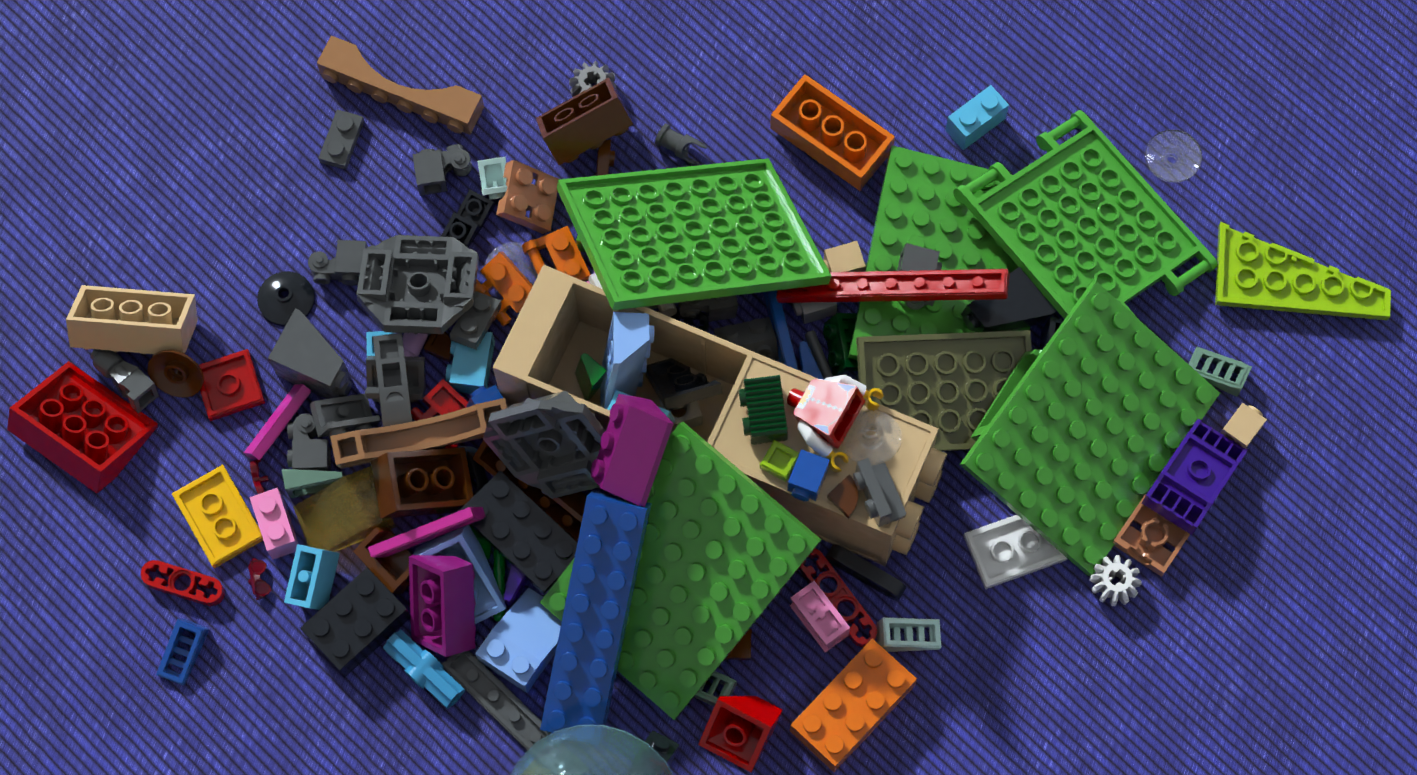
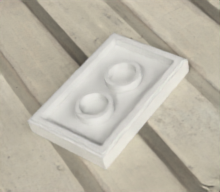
(1009, 551)

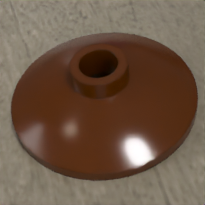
(175, 373)

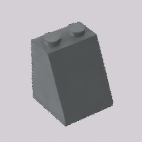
(308, 359)

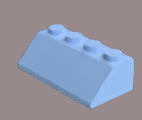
(625, 354)

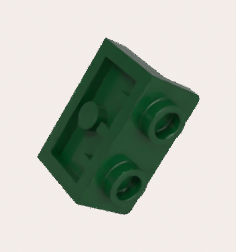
(838, 334)

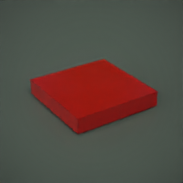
(230, 385)

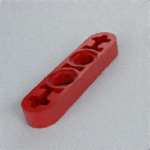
(840, 595)

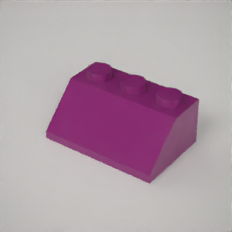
(631, 448)
(442, 603)

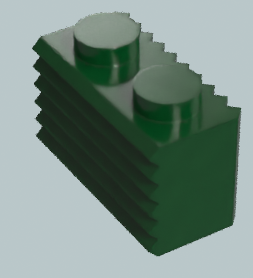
(764, 410)

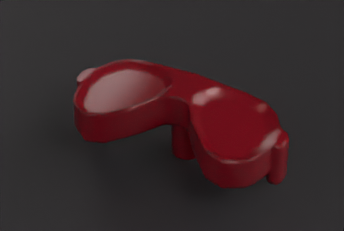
(257, 480)
(259, 587)

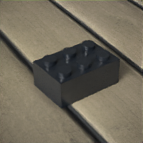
(355, 622)

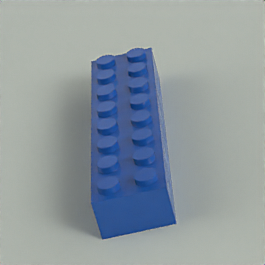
(595, 612)

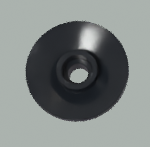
(278, 309)

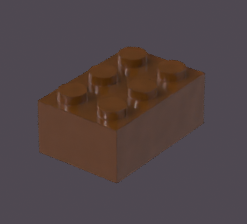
(584, 122)
(421, 482)

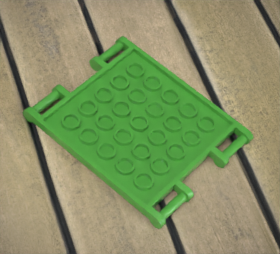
(1085, 220)

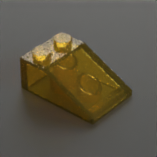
(342, 512)

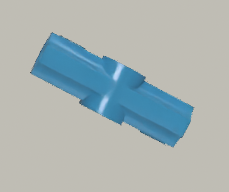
(424, 669)

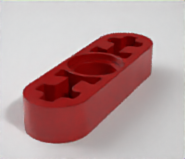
(165, 569)

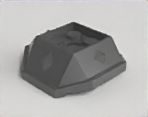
(417, 283)
(547, 443)

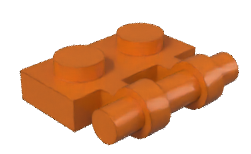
(508, 281)

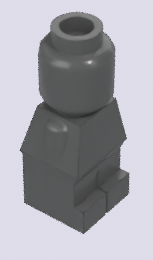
(126, 377)

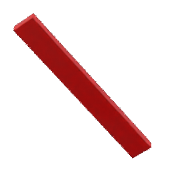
(904, 286)

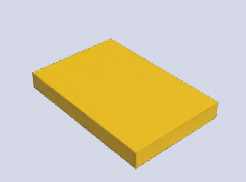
(218, 516)

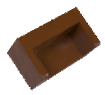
(392, 570)

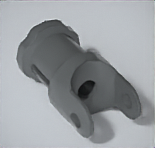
(677, 143)

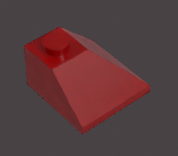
(740, 729)

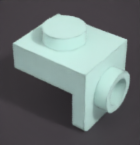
(492, 178)

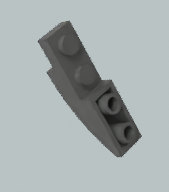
(392, 379)

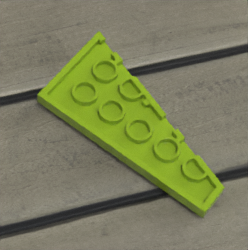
(1283, 280)

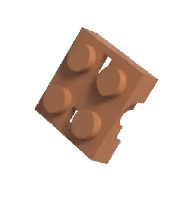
(524, 196)
(1147, 545)

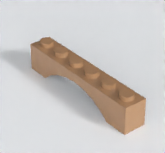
(451, 106)
(439, 431)

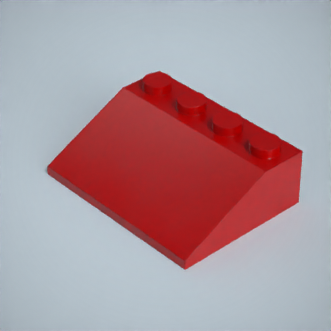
(80, 426)

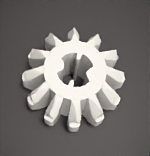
(1122, 589)

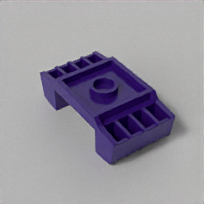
(1194, 476)

